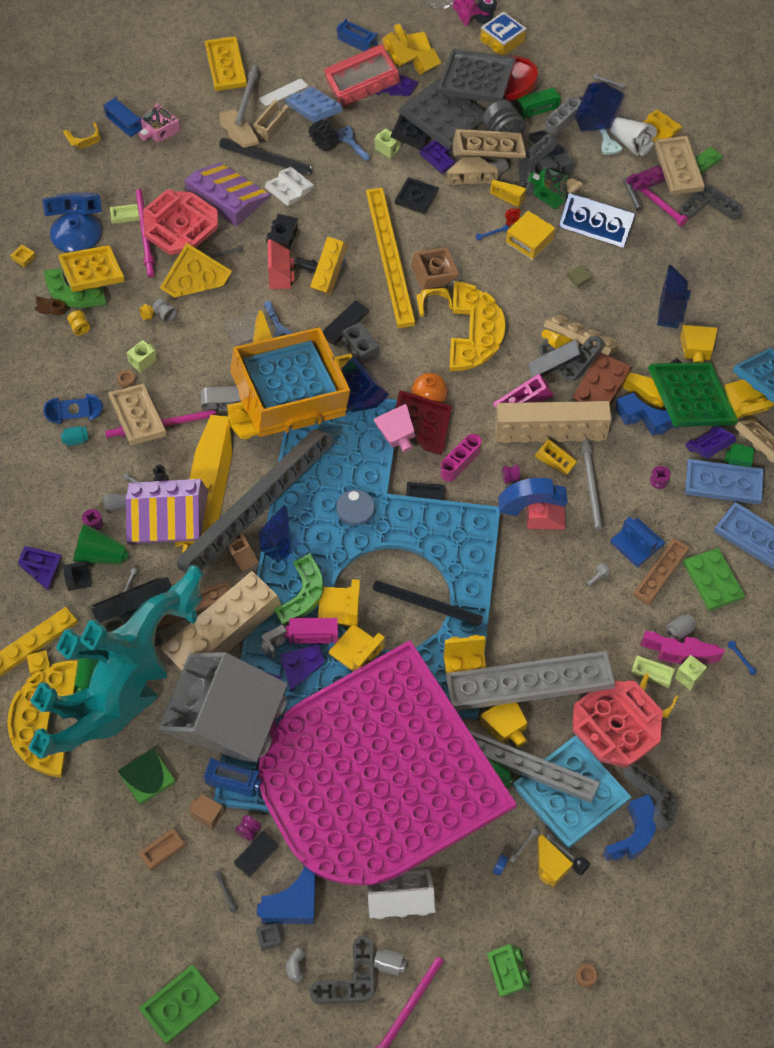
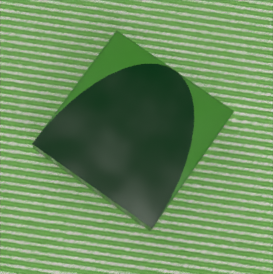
(146, 776)

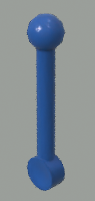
(479, 236)
(731, 645)

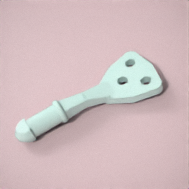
(608, 145)

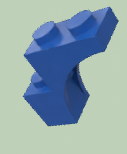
(633, 410)

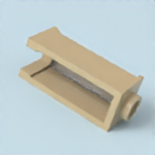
(270, 121)

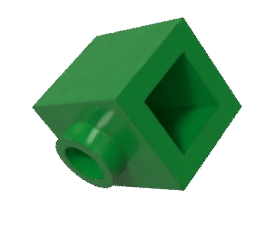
(739, 455)

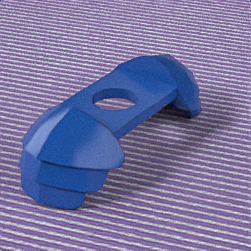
(57, 410)

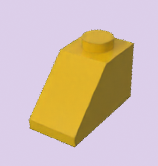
(551, 862)

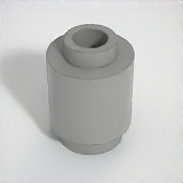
(680, 627)
(390, 962)

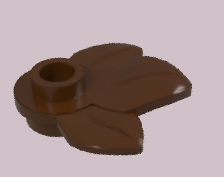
(50, 305)

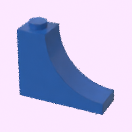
(292, 905)

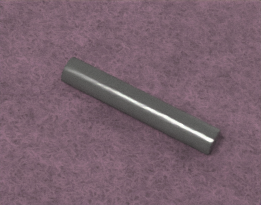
(633, 195)

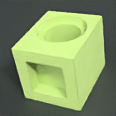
(386, 144)
(142, 356)
(690, 672)

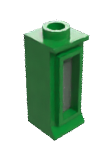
(539, 103)

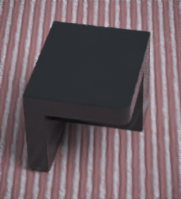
(77, 576)

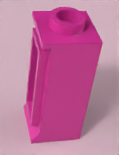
(312, 630)

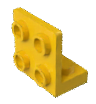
(414, 41)
(746, 400)
(240, 421)
(341, 604)
(357, 648)
(464, 653)

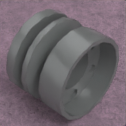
(503, 118)

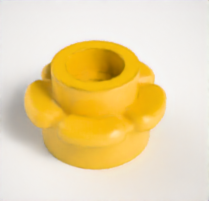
(146, 312)

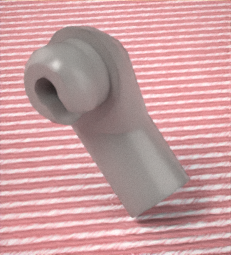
(292, 966)

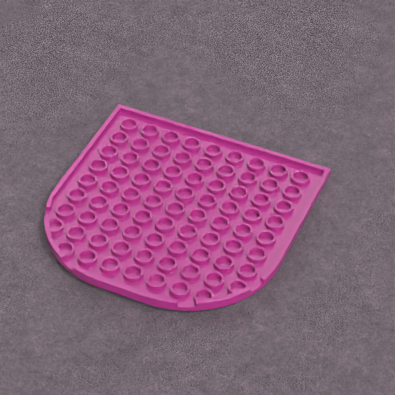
(377, 774)

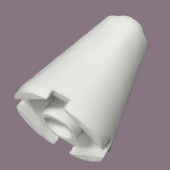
(634, 135)

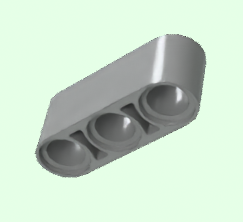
(562, 116)
(219, 398)

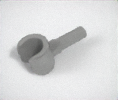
(603, 571)

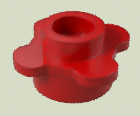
(512, 216)

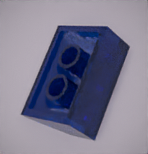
(598, 107)
(673, 299)
(364, 387)

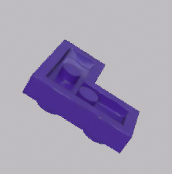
(436, 156)

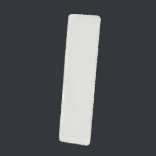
(283, 92)

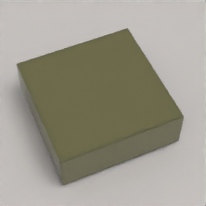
(579, 276)

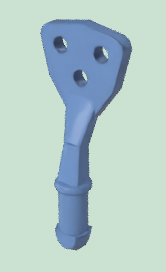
(346, 135)
(280, 330)

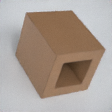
(206, 811)

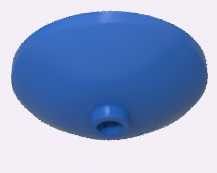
(75, 232)

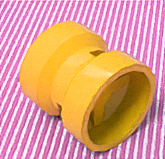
(78, 322)

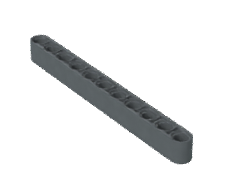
(255, 501)

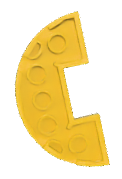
(485, 327)
(26, 718)

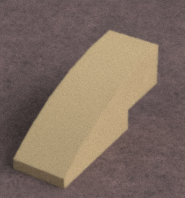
(240, 134)

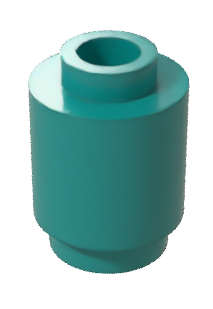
(74, 436)

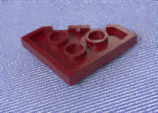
(428, 420)

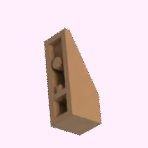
(242, 553)

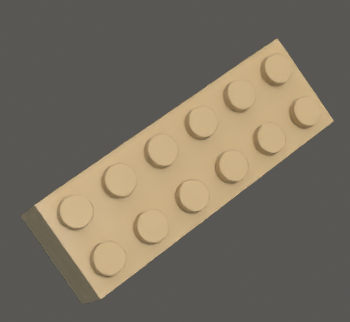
(552, 421)
(224, 621)

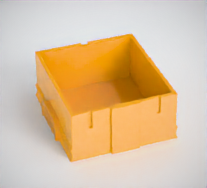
(296, 413)

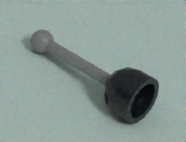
(580, 864)

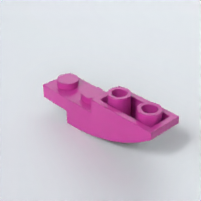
(677, 652)

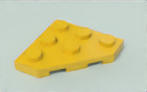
(194, 273)

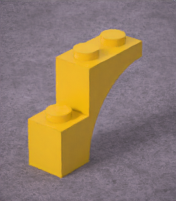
(402, 55)

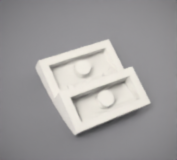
(289, 186)

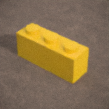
(329, 265)

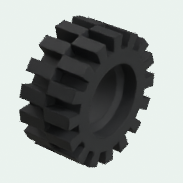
(323, 135)

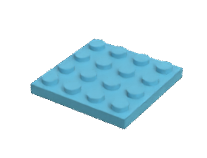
(567, 815)

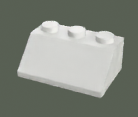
(402, 896)

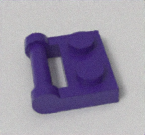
(711, 442)

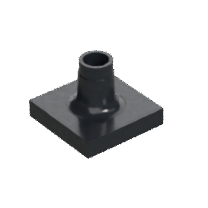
(127, 602)

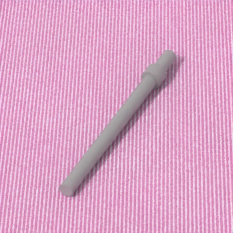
(252, 78)
(586, 450)

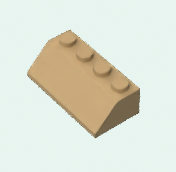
(488, 144)

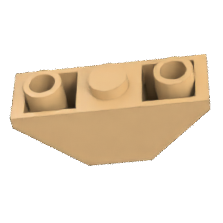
(471, 171)

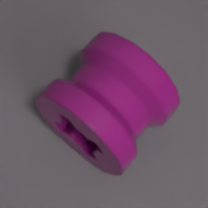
(510, 474)
(660, 482)
(96, 523)
(248, 828)

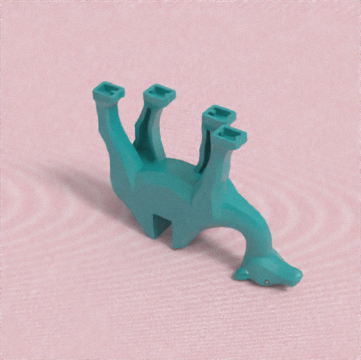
(119, 678)

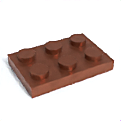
(602, 380)

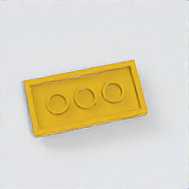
(225, 63)

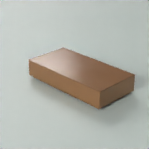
(162, 849)

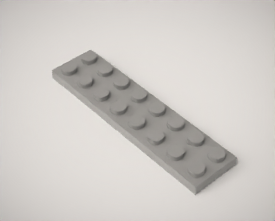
(530, 681)

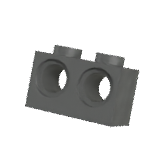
(360, 343)

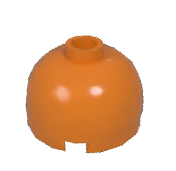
(431, 387)

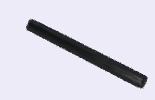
(265, 156)
(428, 603)

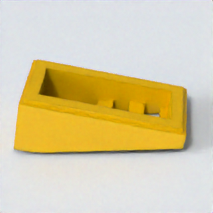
(510, 193)
(547, 459)

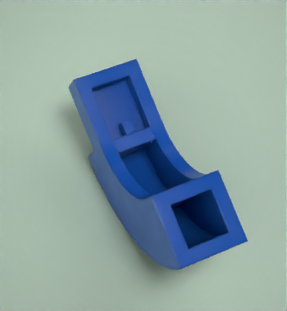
(72, 203)

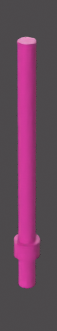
(148, 259)
(167, 422)
(410, 1005)

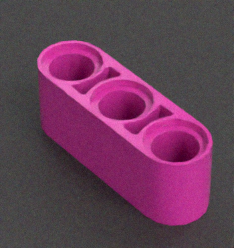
(462, 450)

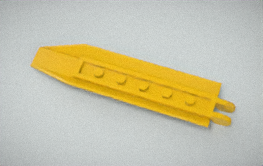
(212, 466)

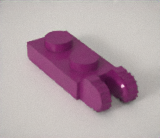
(646, 178)

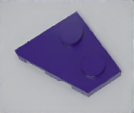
(404, 88)
(40, 565)
(300, 664)

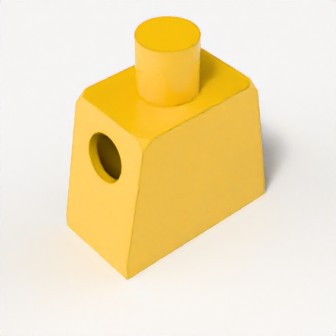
(698, 342)
(505, 723)

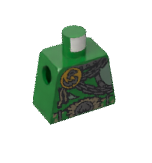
(549, 187)

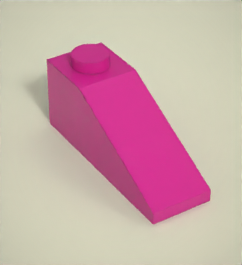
(532, 391)

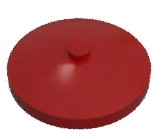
(522, 80)

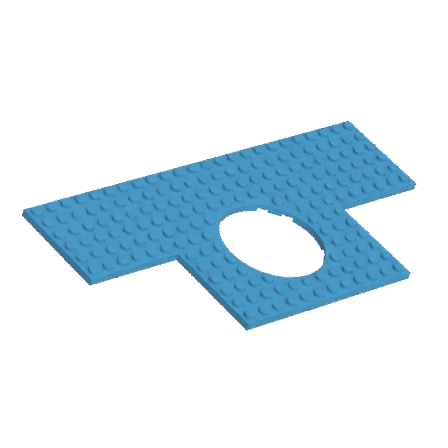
(449, 534)

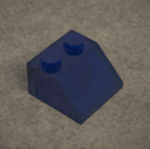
(276, 536)

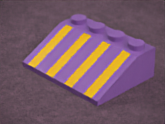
(227, 192)
(165, 511)

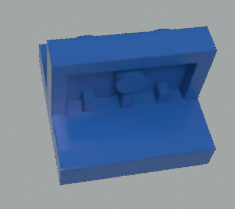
(637, 541)

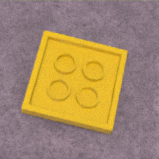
(91, 268)

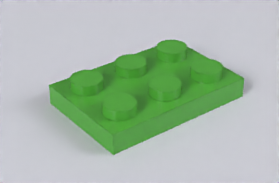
(713, 579)
(179, 1004)

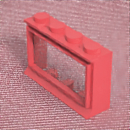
(361, 75)

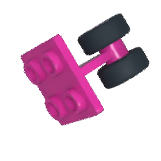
(482, 11)

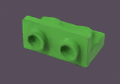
(509, 970)

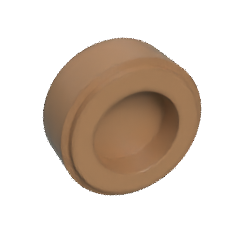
(126, 379)
(586, 975)

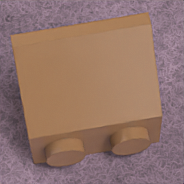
(434, 268)

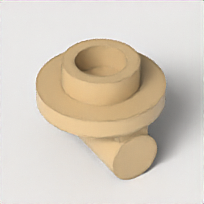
(573, 186)

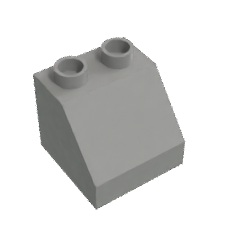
(224, 706)

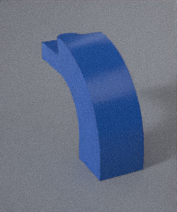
(531, 491)
(642, 814)

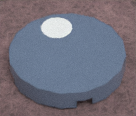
(355, 507)

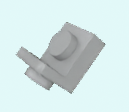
(273, 638)

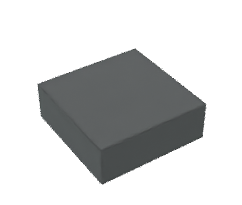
(269, 936)

